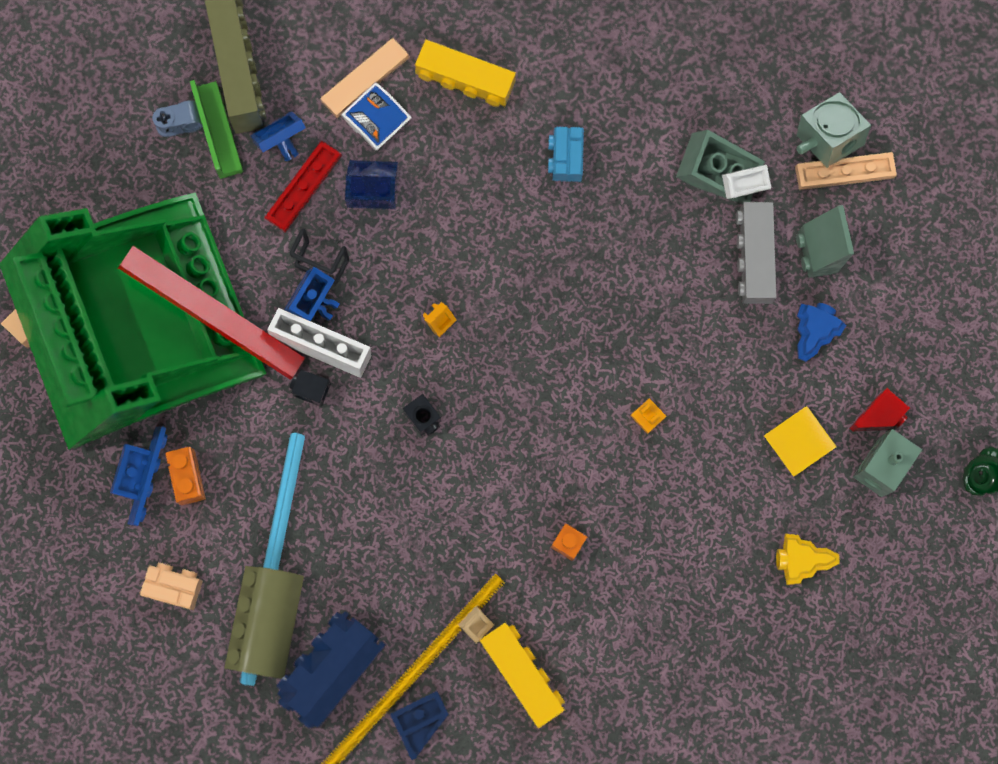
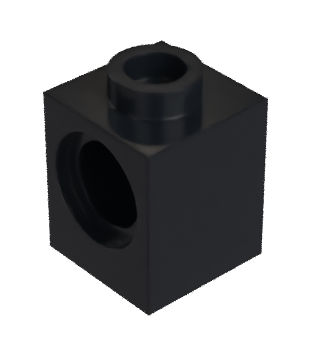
(310, 387)
(419, 405)

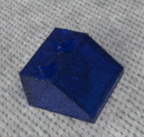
(371, 184)

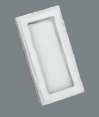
(746, 181)

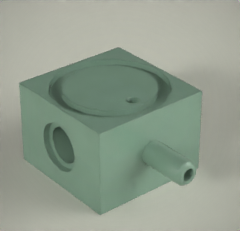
(832, 130)
(887, 463)

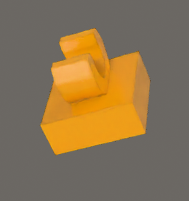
(439, 319)
(648, 416)

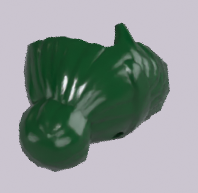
(988, 464)

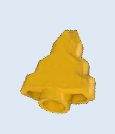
(802, 559)

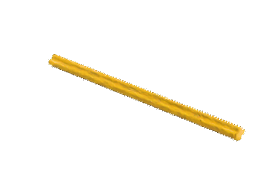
(410, 677)

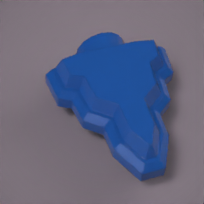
(816, 329)

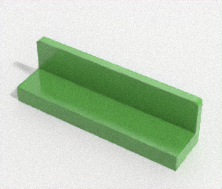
(217, 129)

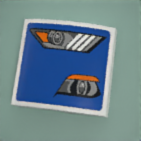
(376, 116)

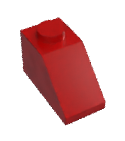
(882, 413)

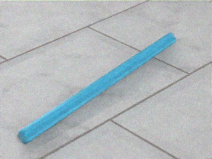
(281, 515)

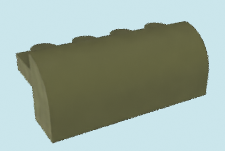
(264, 622)

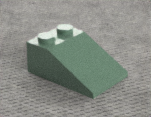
(710, 158)
(825, 243)

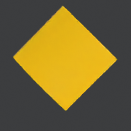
(800, 441)

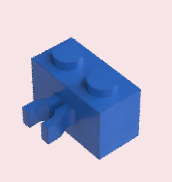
(310, 296)

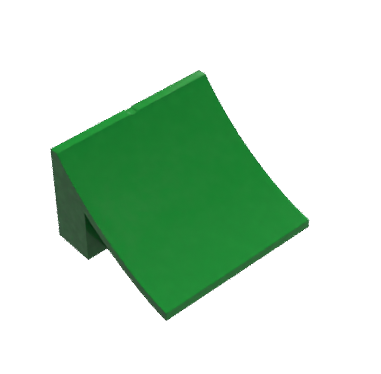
(106, 340)

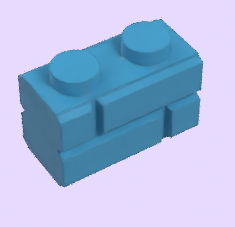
(567, 154)

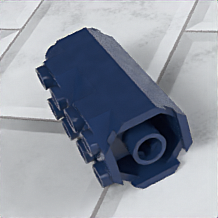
(329, 670)

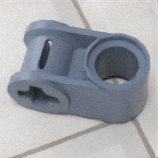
(180, 119)

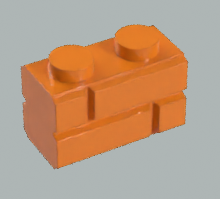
(185, 476)

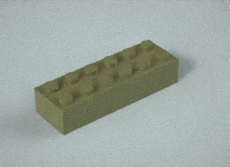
(236, 64)

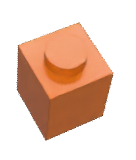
(568, 542)

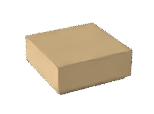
(476, 624)

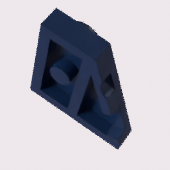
(419, 722)

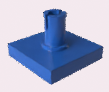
(278, 134)

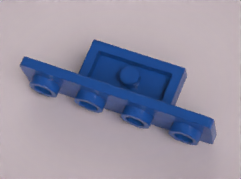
(136, 472)

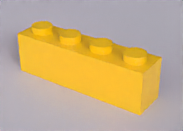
(465, 73)
(522, 675)

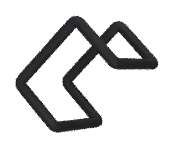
(299, 257)

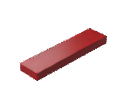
(303, 186)

